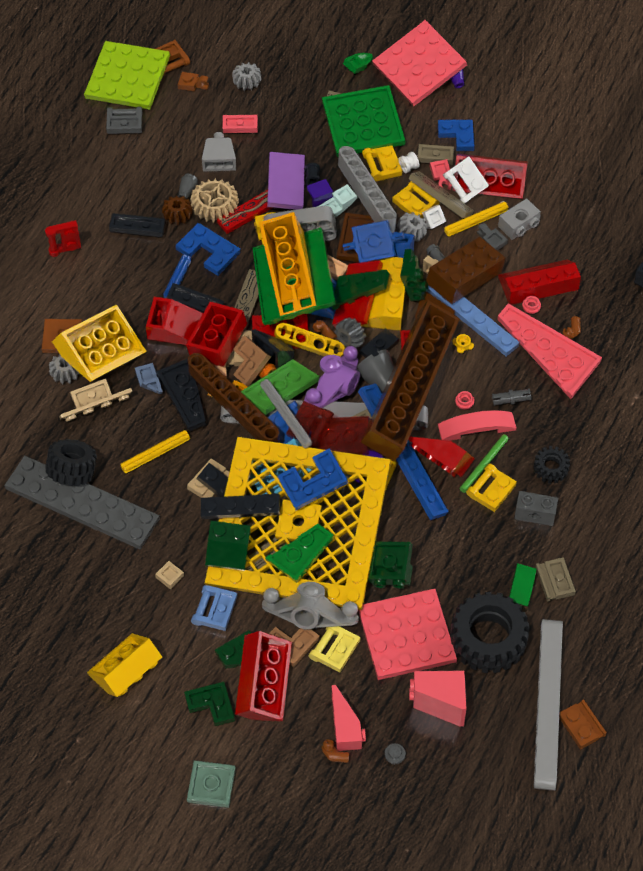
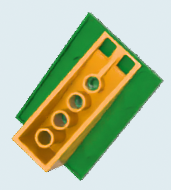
(291, 270)

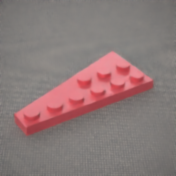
(557, 355)

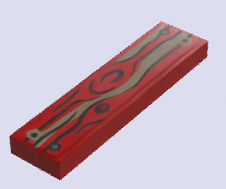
(245, 213)

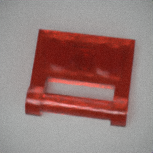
(307, 416)

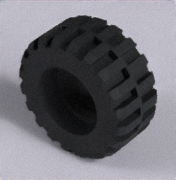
(494, 609)

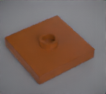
(52, 329)

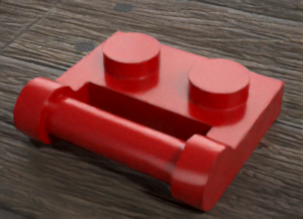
(69, 238)

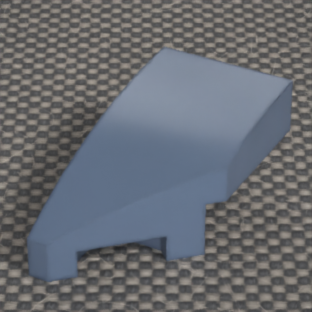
(148, 379)

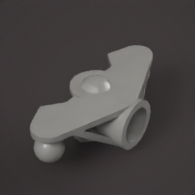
(309, 607)

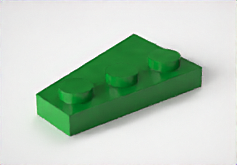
(301, 553)

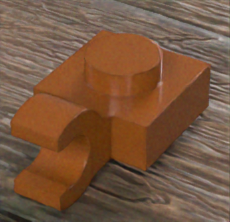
(191, 81)

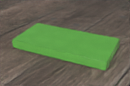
(287, 380)

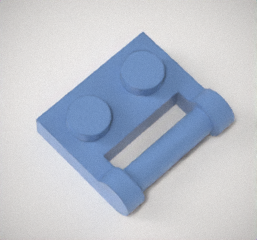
(220, 609)

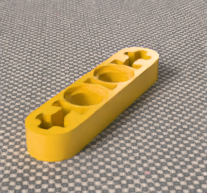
(310, 338)

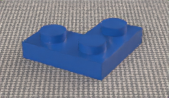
(458, 129)

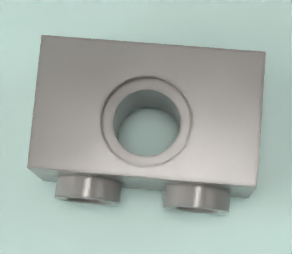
(519, 219)

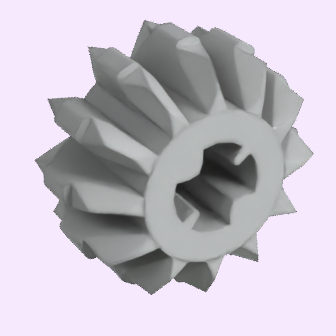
(246, 76)
(412, 225)
(62, 370)

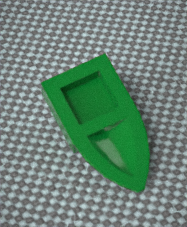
(358, 62)

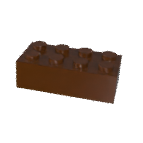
(465, 270)

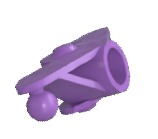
(338, 380)

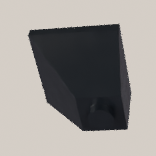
(274, 347)

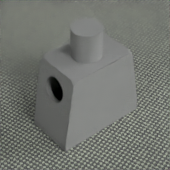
(218, 154)

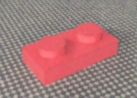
(240, 124)

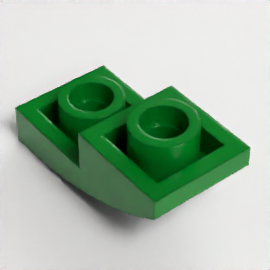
(522, 584)

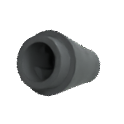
(187, 184)

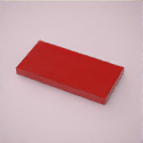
(361, 307)

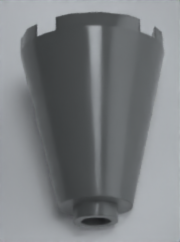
(377, 369)

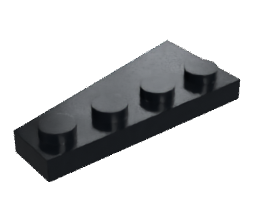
(183, 393)

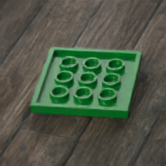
(363, 119)

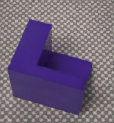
(320, 192)

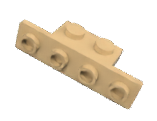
(92, 396)

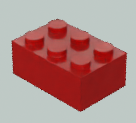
(217, 333)

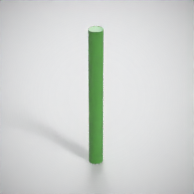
(485, 461)

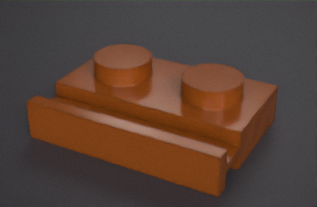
(582, 724)

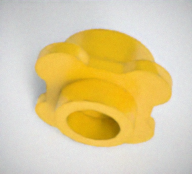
(466, 340)

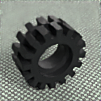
(551, 455)

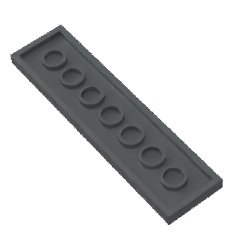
(83, 504)

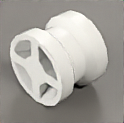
(408, 162)

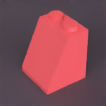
(440, 694)

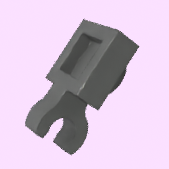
(494, 237)

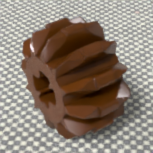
(177, 210)

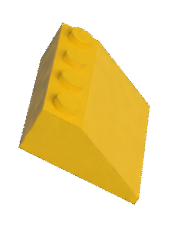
(389, 303)
(99, 344)

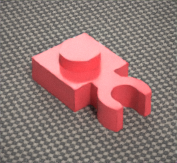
(438, 168)

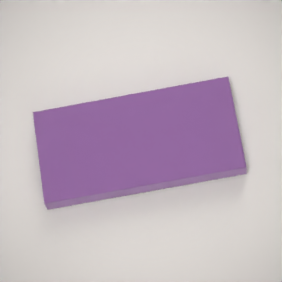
(286, 181)

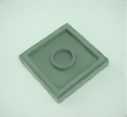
(211, 784)

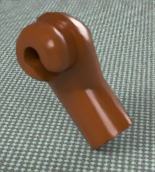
(321, 326)
(575, 328)
(332, 754)

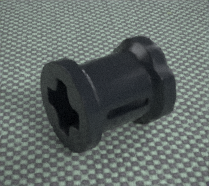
(312, 171)

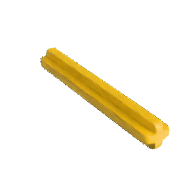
(476, 218)
(155, 451)

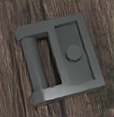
(124, 120)

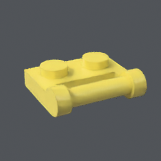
(339, 651)

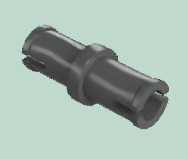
(511, 397)

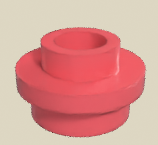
(534, 301)
(464, 396)

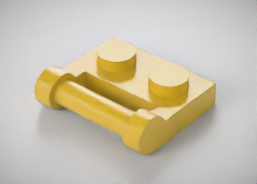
(387, 160)
(410, 203)
(497, 490)

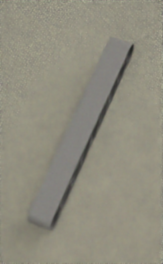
(548, 705)

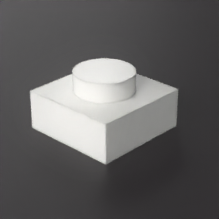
(434, 216)

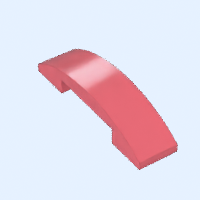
(476, 422)

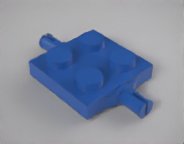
(373, 241)

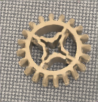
(214, 199)

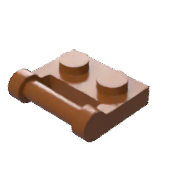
(175, 52)

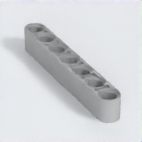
(365, 187)

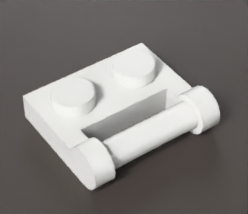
(471, 177)

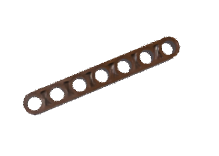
(225, 392)

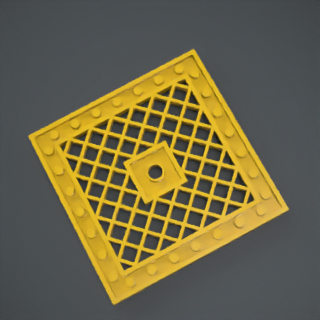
(367, 524)

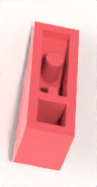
(347, 725)

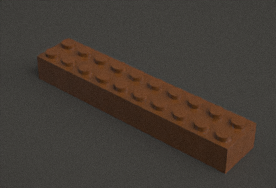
(410, 381)

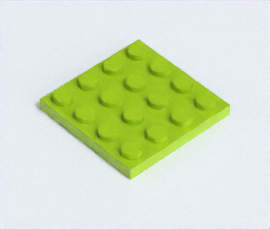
(127, 75)

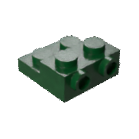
(413, 276)
(391, 564)

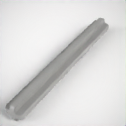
(286, 414)

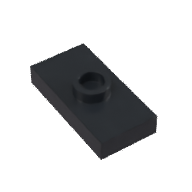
(382, 341)

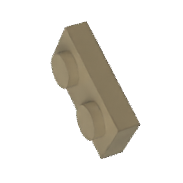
(434, 153)

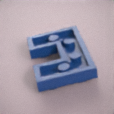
(222, 250)
(329, 479)

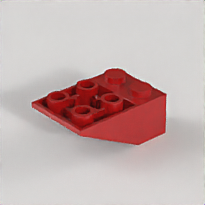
(171, 321)
(444, 452)

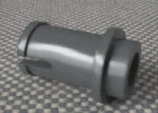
(434, 252)

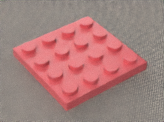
(419, 63)
(407, 634)

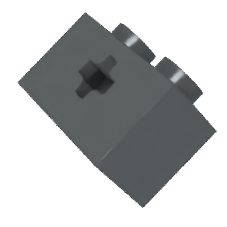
(536, 508)

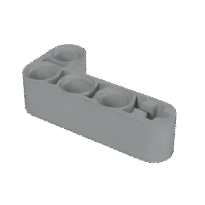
(312, 219)

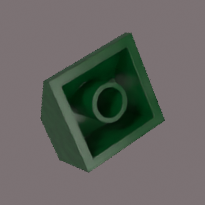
(227, 545)

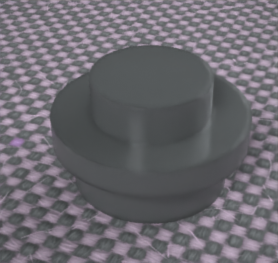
(395, 753)

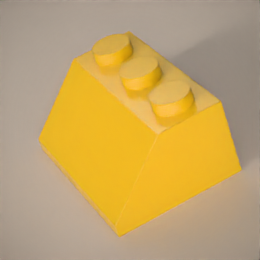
(125, 664)

